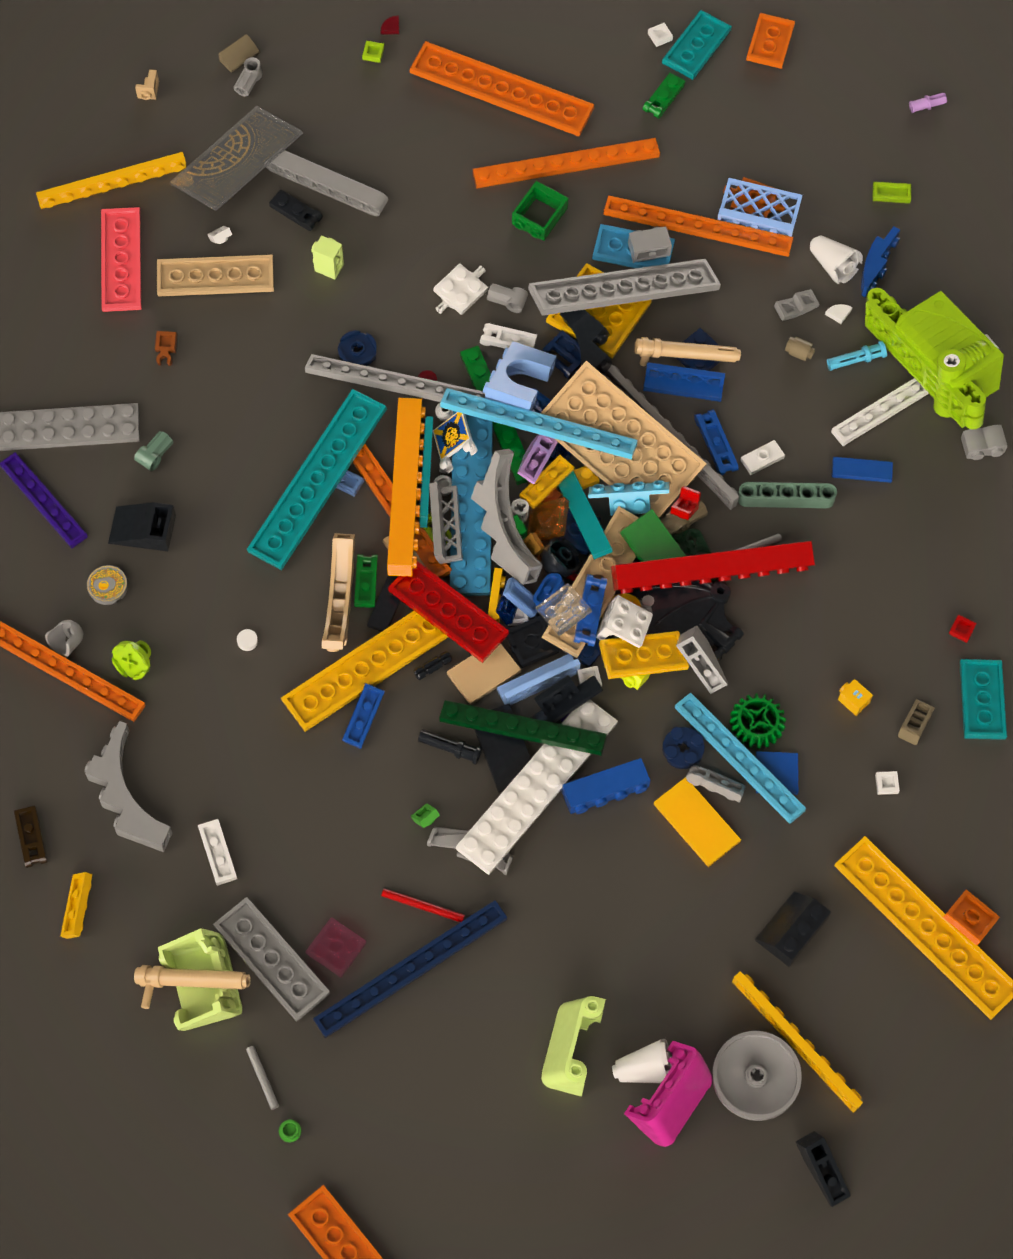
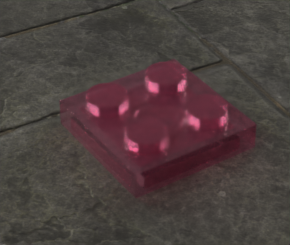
(336, 947)

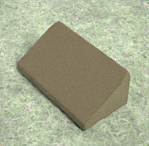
(238, 52)

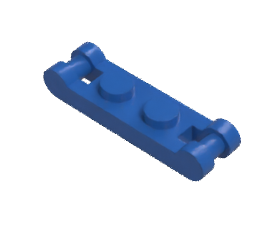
(716, 442)
(594, 600)

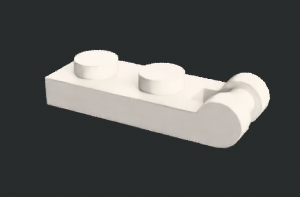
(506, 336)

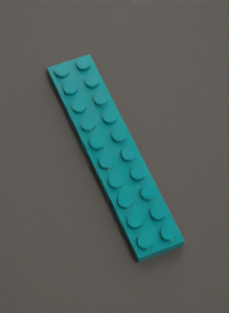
(316, 479)

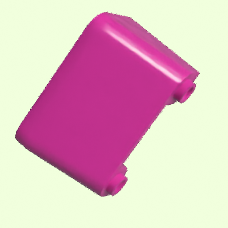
(675, 1097)

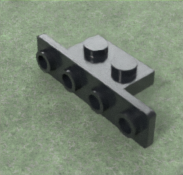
(564, 698)

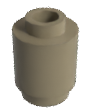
(800, 348)

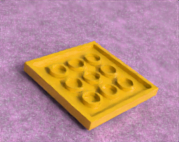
(617, 319)

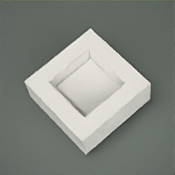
(660, 34)
(220, 235)
(586, 673)
(887, 783)

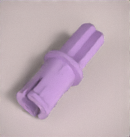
(927, 102)

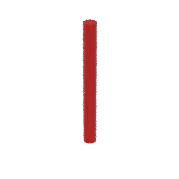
(422, 905)

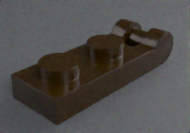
(30, 835)

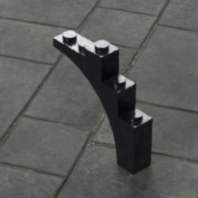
(590, 336)

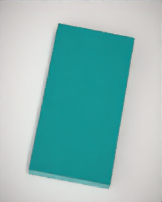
(696, 44)
(983, 699)

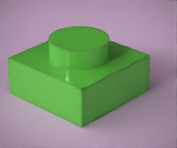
(425, 815)

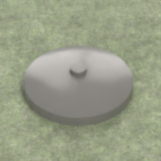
(756, 1075)

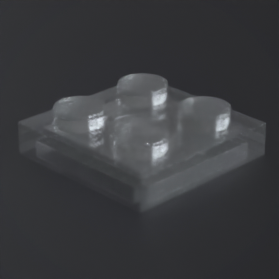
(563, 609)

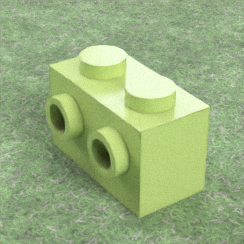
(327, 257)

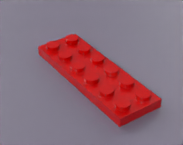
(449, 612)

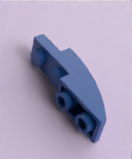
(877, 260)

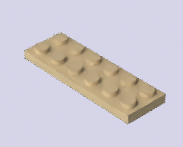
(215, 275)

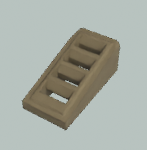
(910, 733)

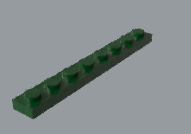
(523, 727)

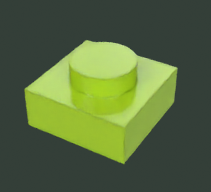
(373, 51)

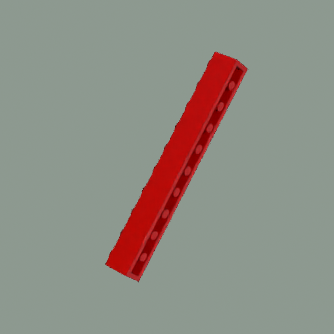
(711, 566)

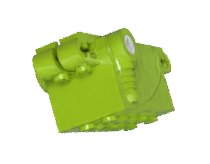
(940, 352)

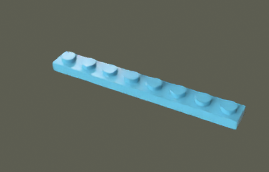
(740, 758)

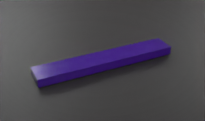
(43, 500)

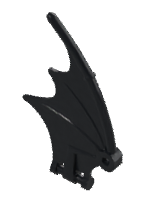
(693, 606)

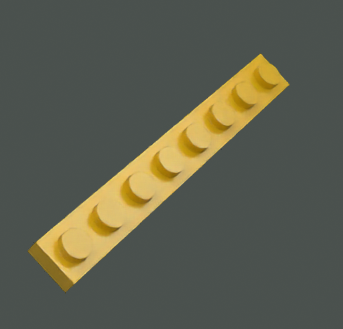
(111, 180)
(803, 1047)

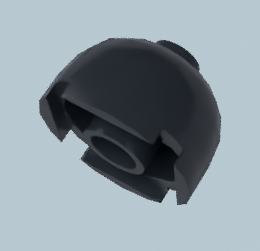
(560, 557)

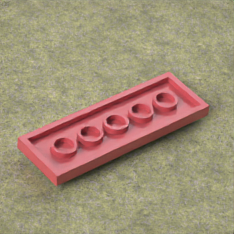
(121, 259)

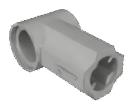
(248, 76)
(512, 298)

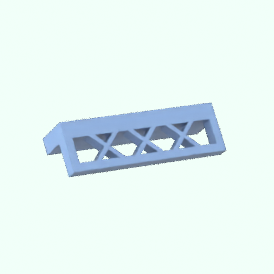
(538, 679)

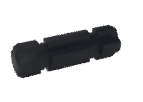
(432, 665)

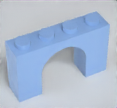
(518, 360)

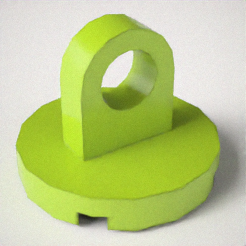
(132, 659)

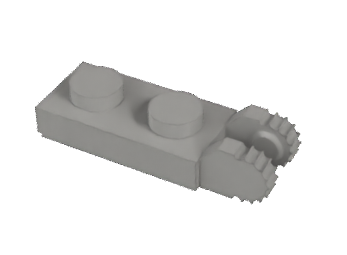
(715, 783)

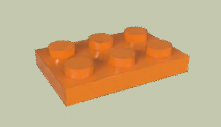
(770, 40)

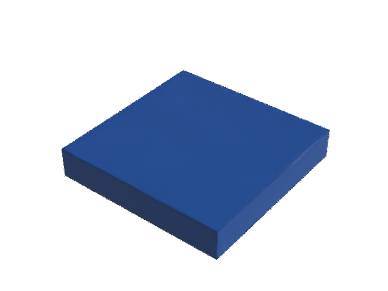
(782, 766)

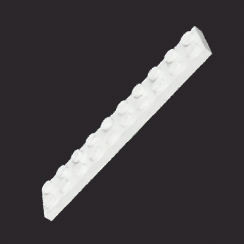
(530, 793)

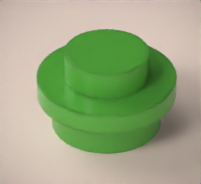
(290, 1131)

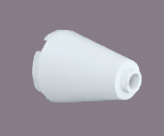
(836, 258)
(644, 1065)

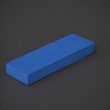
(862, 469)
(363, 716)

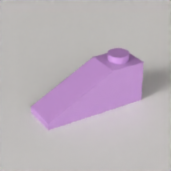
(536, 457)

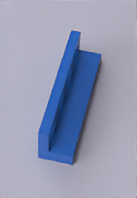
(683, 383)

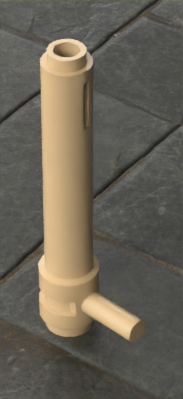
(656, 347)
(161, 976)

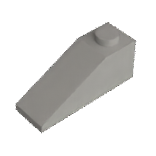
(702, 659)

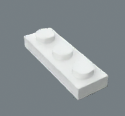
(217, 852)

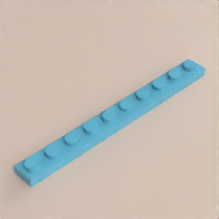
(539, 423)

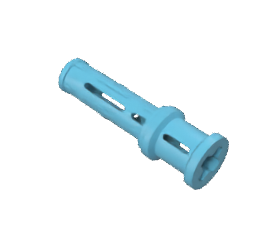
(867, 352)

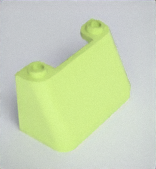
(200, 1005)
(559, 1069)

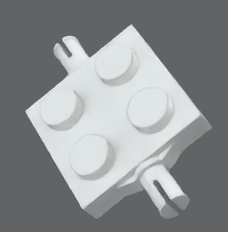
(460, 289)

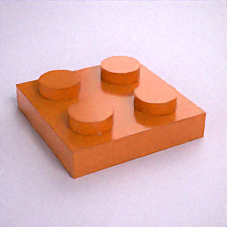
(971, 917)

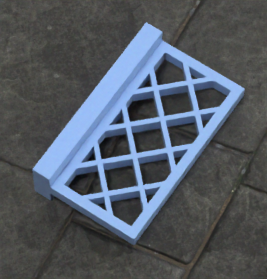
(752, 220)

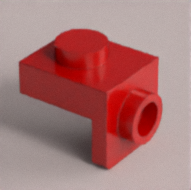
(686, 504)

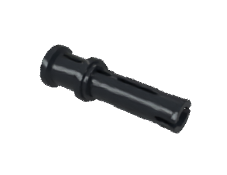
(459, 749)

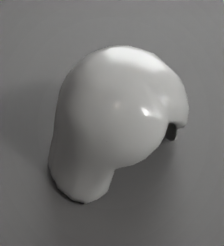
(56, 637)

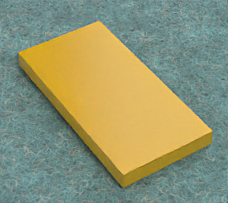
(655, 655)
(697, 822)

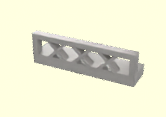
(438, 521)

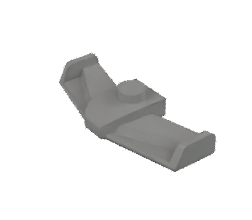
(451, 837)

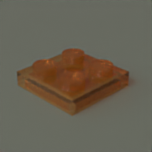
(549, 519)

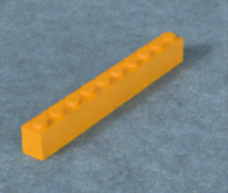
(405, 487)

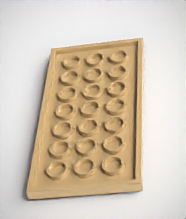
(659, 455)

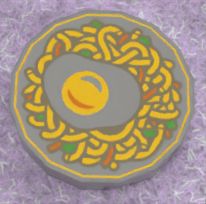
(107, 585)

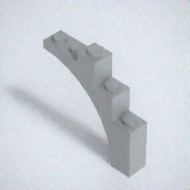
(499, 523)
(108, 772)

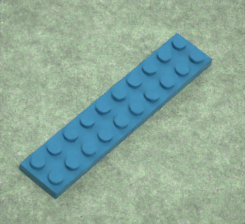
(473, 573)

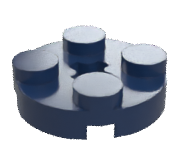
(361, 340)
(689, 757)

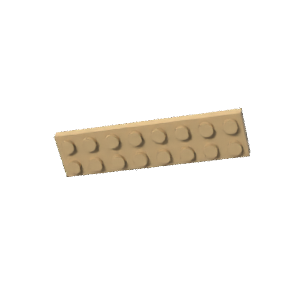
(599, 568)

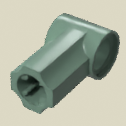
(150, 455)

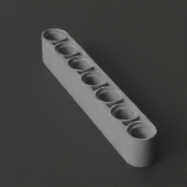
(329, 183)

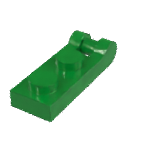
(664, 95)
(366, 581)

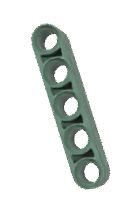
(795, 490)

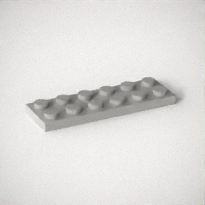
(271, 959)

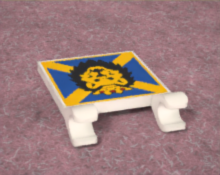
(451, 437)

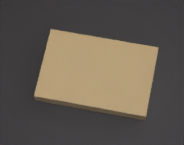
(479, 679)

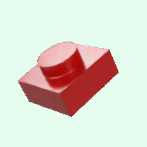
(962, 628)

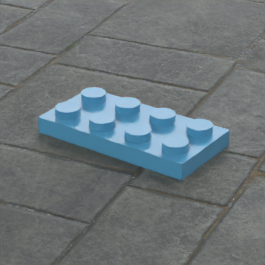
(613, 248)

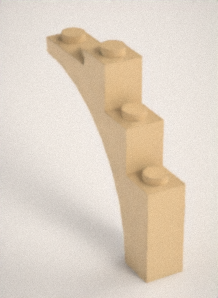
(339, 601)

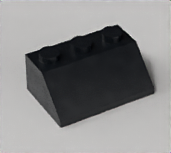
(793, 927)

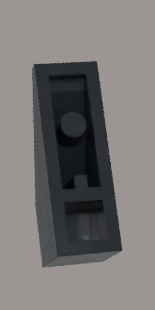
(823, 1167)

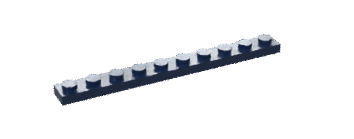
(409, 969)

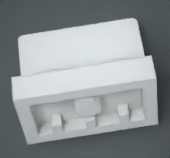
(625, 621)

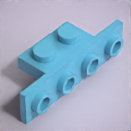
(631, 497)

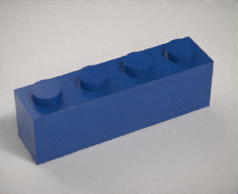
(606, 786)

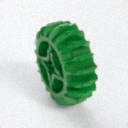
(745, 710)

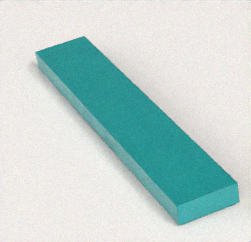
(426, 471)
(585, 517)

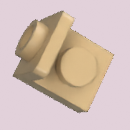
(150, 87)

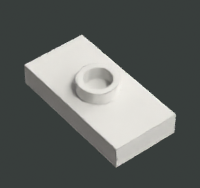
(762, 457)

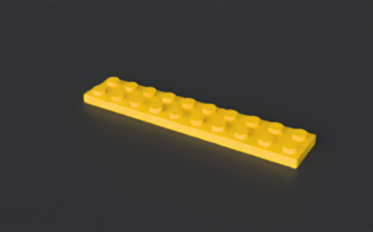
(366, 664)
(926, 928)

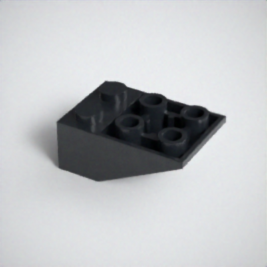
(143, 526)

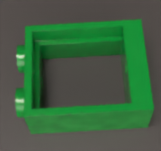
(547, 196)

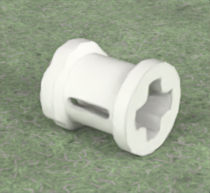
(521, 509)

